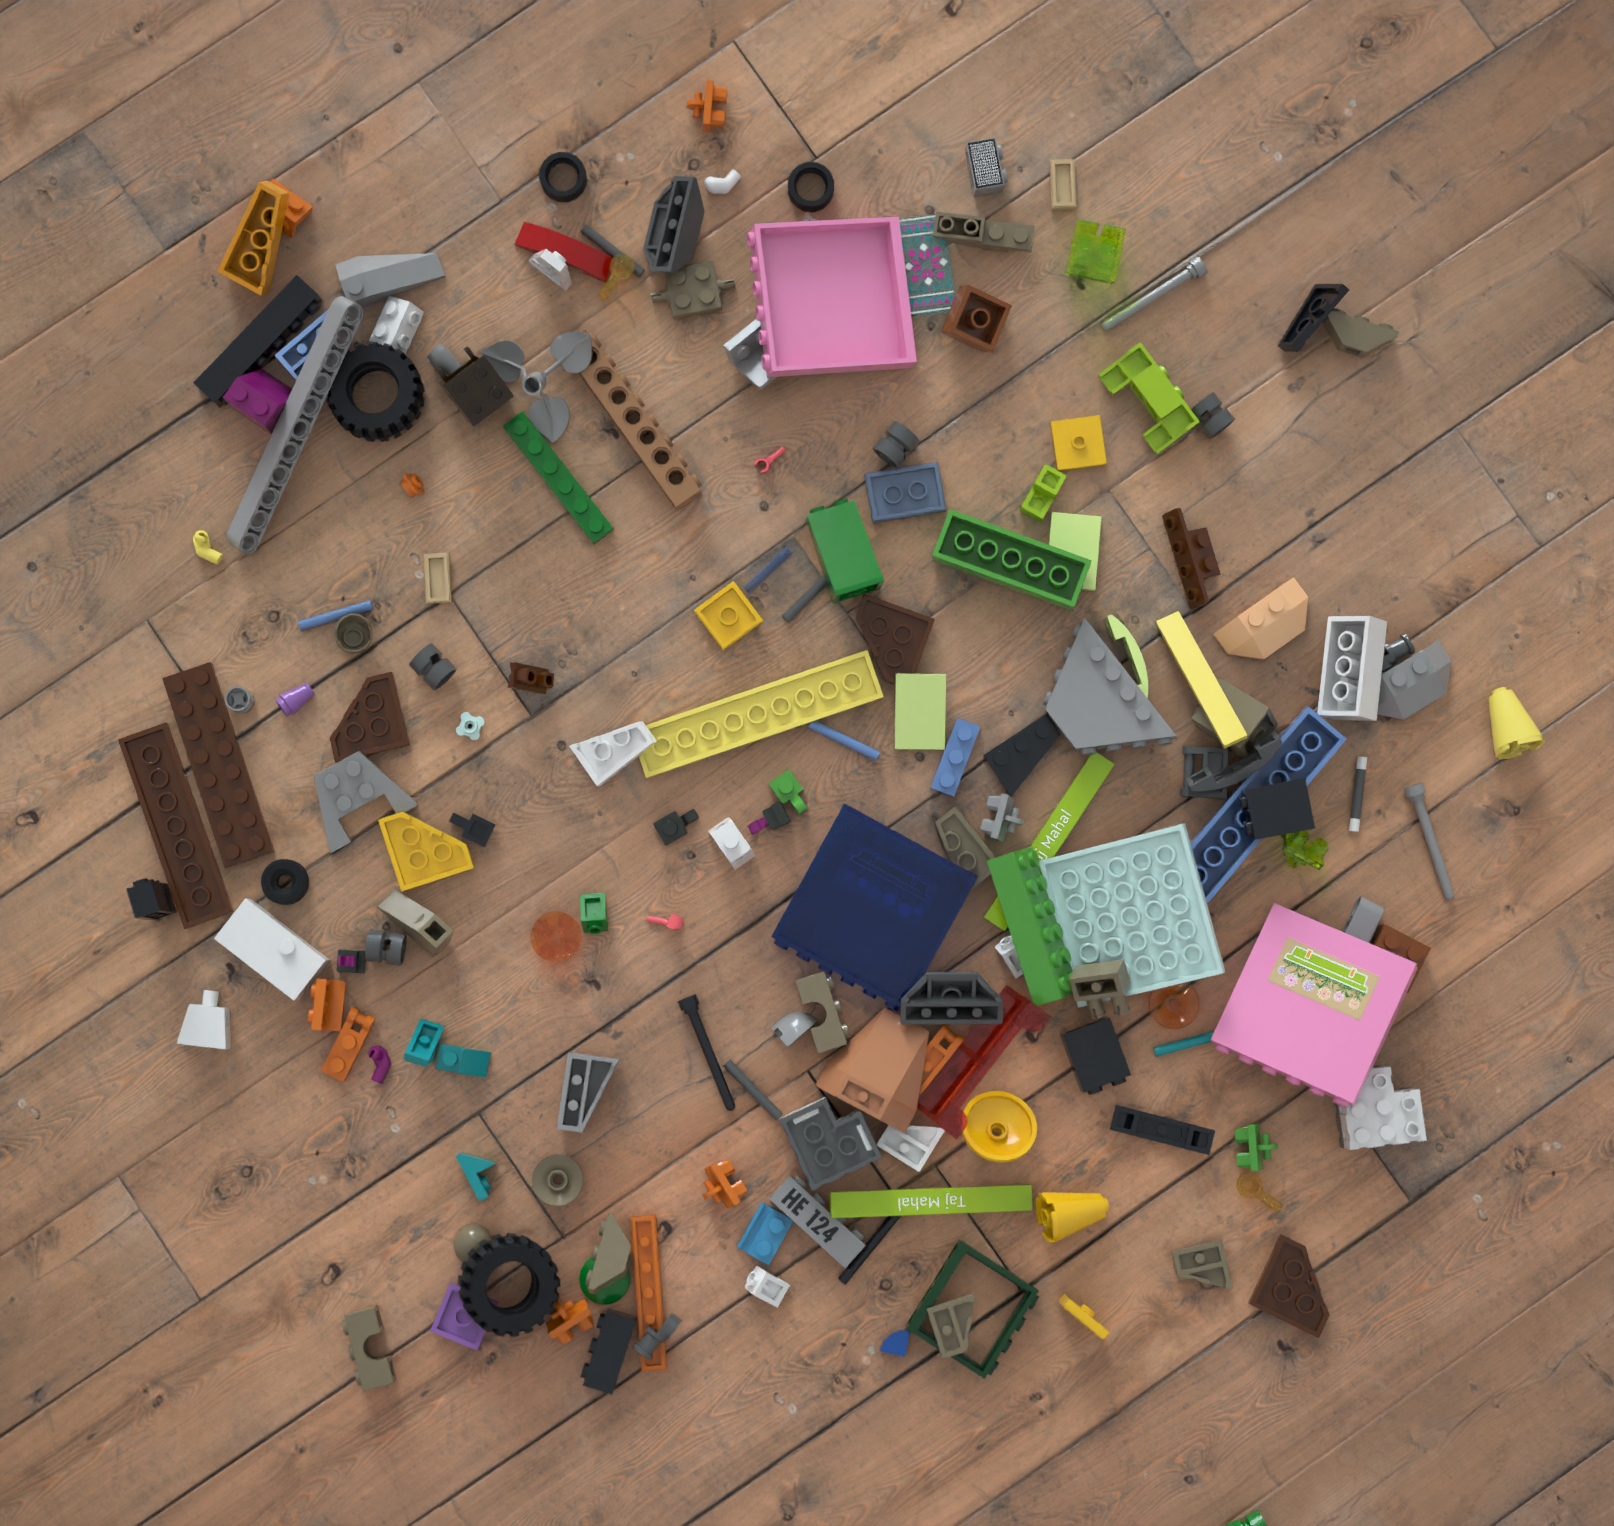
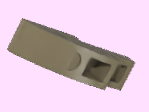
(982, 233)

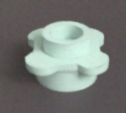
(467, 719)

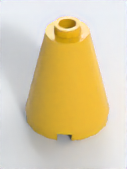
(1068, 1212)

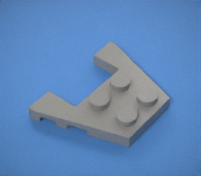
(350, 786)

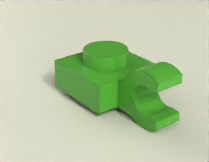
(787, 789)

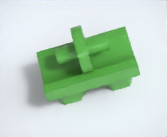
(1253, 1158)

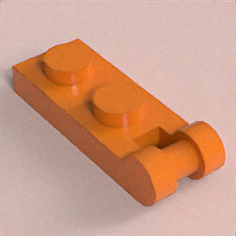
(348, 1045)
(937, 1055)

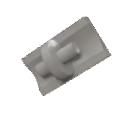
(1005, 819)

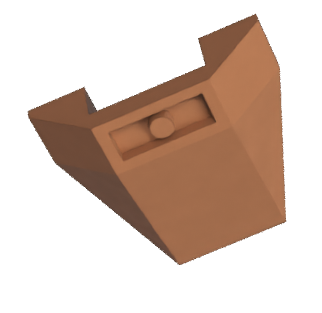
(880, 1070)

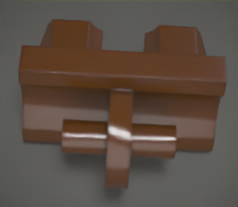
(530, 678)

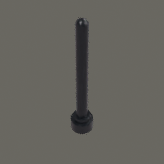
(690, 1007)

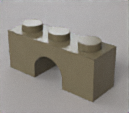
(831, 1032)
(372, 1370)

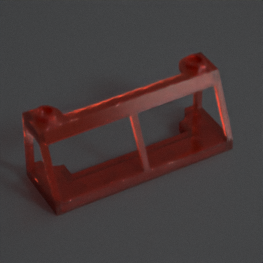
(974, 1059)

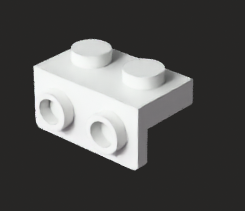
(397, 324)

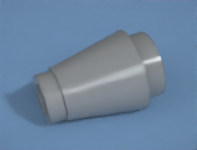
(443, 358)

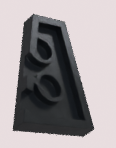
(1312, 313)
(1021, 753)

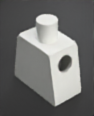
(731, 843)
(206, 1024)

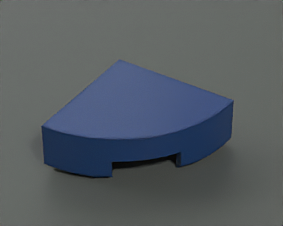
(896, 1343)

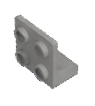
(746, 354)

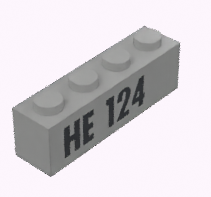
(814, 1218)

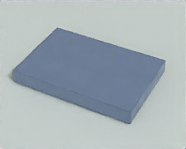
(905, 492)

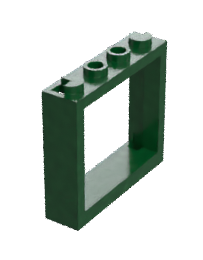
(1014, 1322)

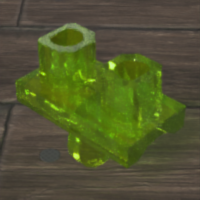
(1303, 852)

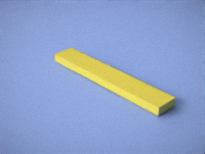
(1201, 680)

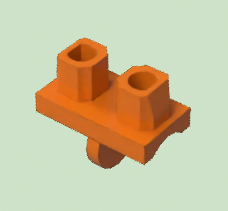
(711, 117)
(720, 1188)
(567, 1316)

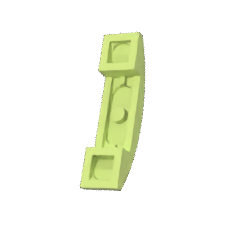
(1119, 632)

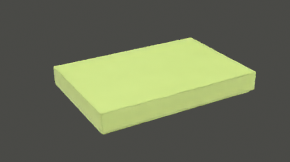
(1079, 536)
(920, 711)

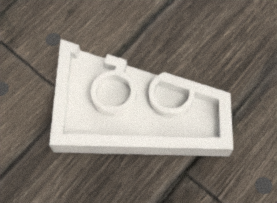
(552, 266)
(611, 752)

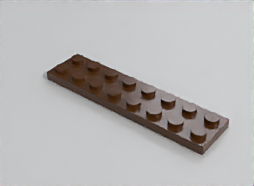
(218, 765)
(175, 825)

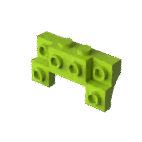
(1156, 394)

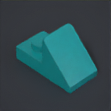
(424, 1043)
(463, 1060)
(472, 1166)

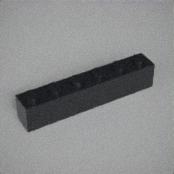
(260, 339)

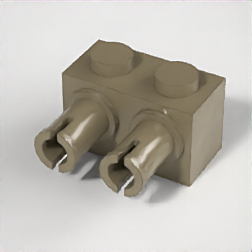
(1101, 981)

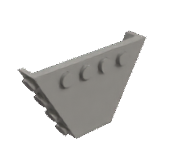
(1099, 701)

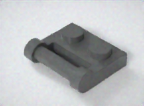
(1214, 759)

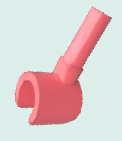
(770, 459)
(674, 921)

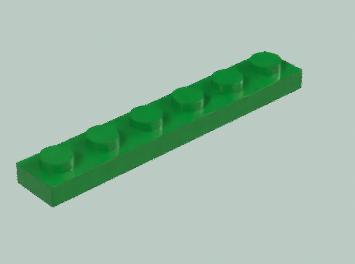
(558, 477)

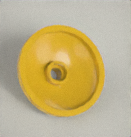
(1001, 1114)

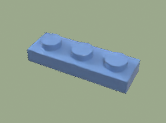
(955, 757)

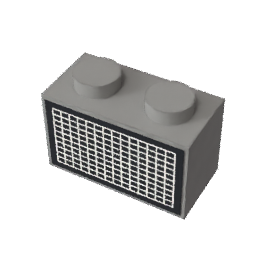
(984, 167)

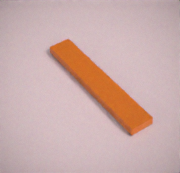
(648, 1285)

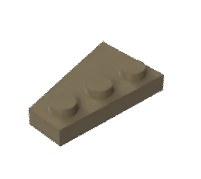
(964, 844)

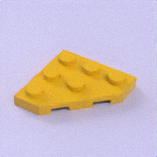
(422, 851)

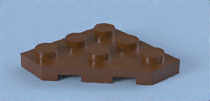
(893, 635)
(372, 720)
(1291, 1289)

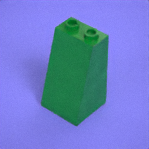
(844, 550)

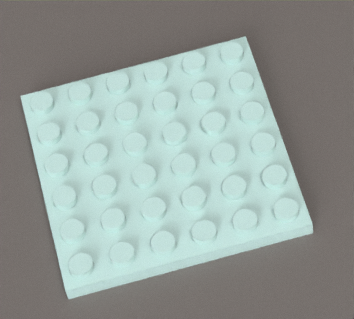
(1136, 904)

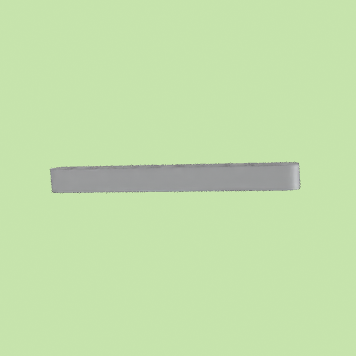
(294, 424)

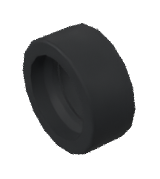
(565, 158)
(824, 173)

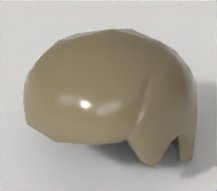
(353, 633)
(468, 1238)

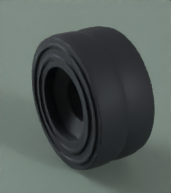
(270, 879)

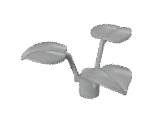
(547, 415)

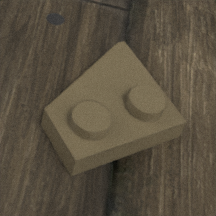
(1203, 1263)
(952, 1324)

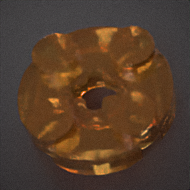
(549, 949)

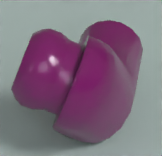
(381, 1061)

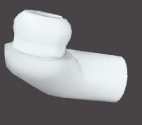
(722, 185)

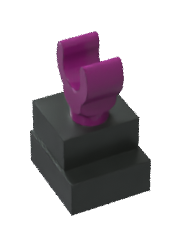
(774, 816)
(351, 961)

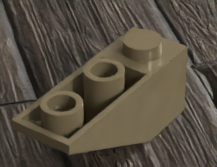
(417, 922)

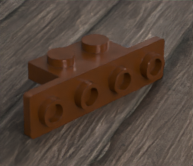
(1192, 555)

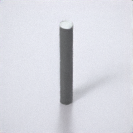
(608, 247)
(805, 599)
(753, 1090)

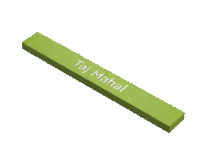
(1062, 820)
(930, 1201)

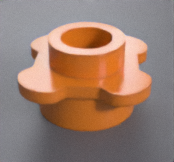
(412, 484)

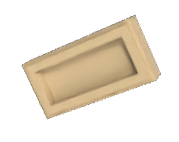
(1062, 184)
(437, 578)

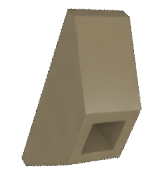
(1357, 334)
(610, 1258)

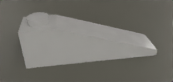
(379, 276)

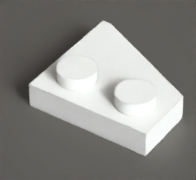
(912, 1146)

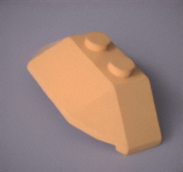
(1266, 624)

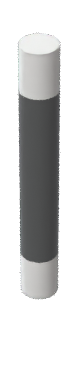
(1358, 794)

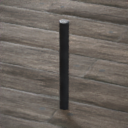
(868, 1249)

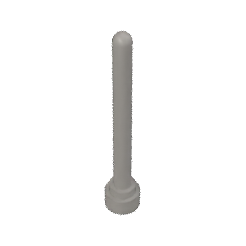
(1195, 269)
(1416, 795)

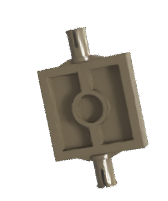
(693, 290)

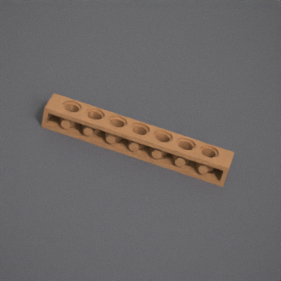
(679, 494)

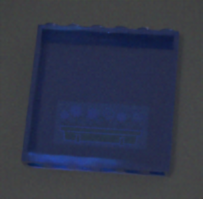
(873, 907)

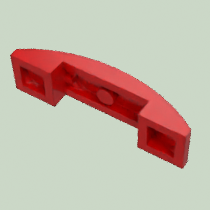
(577, 254)

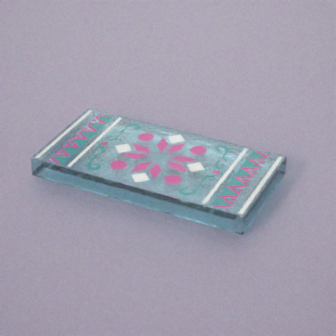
(926, 267)

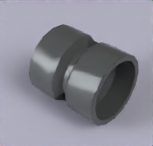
(1218, 422)
(897, 442)
(433, 667)
(377, 943)

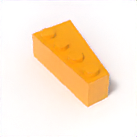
(256, 242)

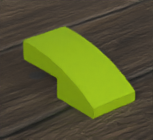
(1043, 493)

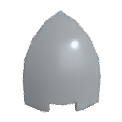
(793, 1026)

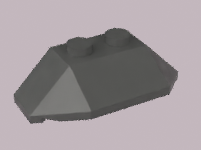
(674, 226)
(951, 1000)

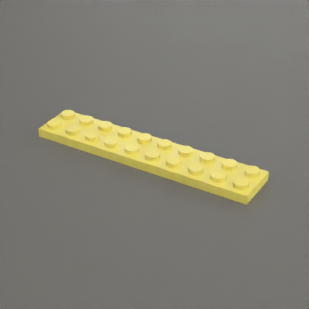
(761, 713)

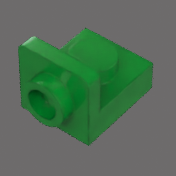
(593, 913)

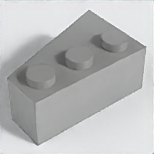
(582, 1089)

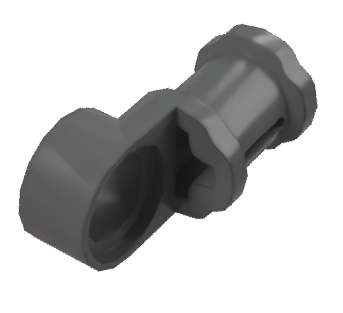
(1396, 650)
(653, 1337)

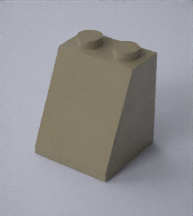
(1252, 714)

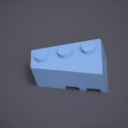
(297, 350)

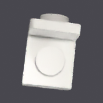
(1008, 952)
(766, 1286)

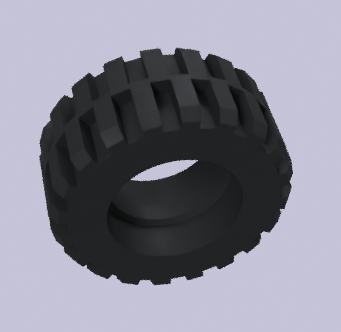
(399, 414)
(535, 1304)

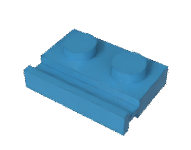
(765, 1233)

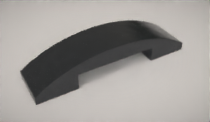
(1162, 1129)

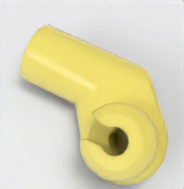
(203, 548)

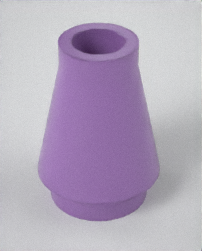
(294, 699)

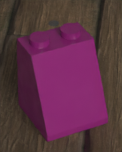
(258, 398)

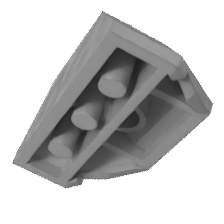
(1414, 682)

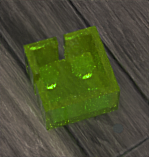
(1094, 255)

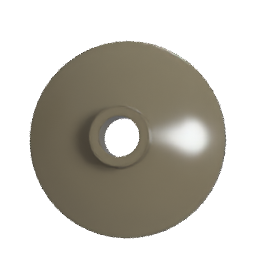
(544, 1183)

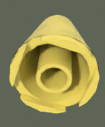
(1511, 725)

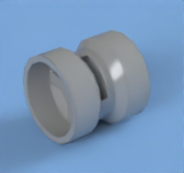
(235, 697)

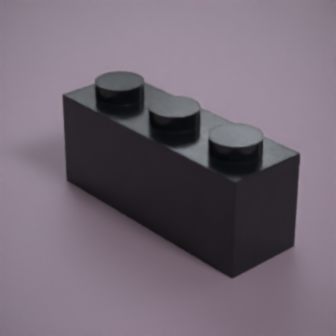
(151, 899)
(608, 1350)

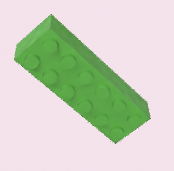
(1011, 560)
(1032, 925)

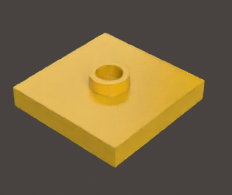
(1078, 443)
(728, 615)
(1084, 1315)

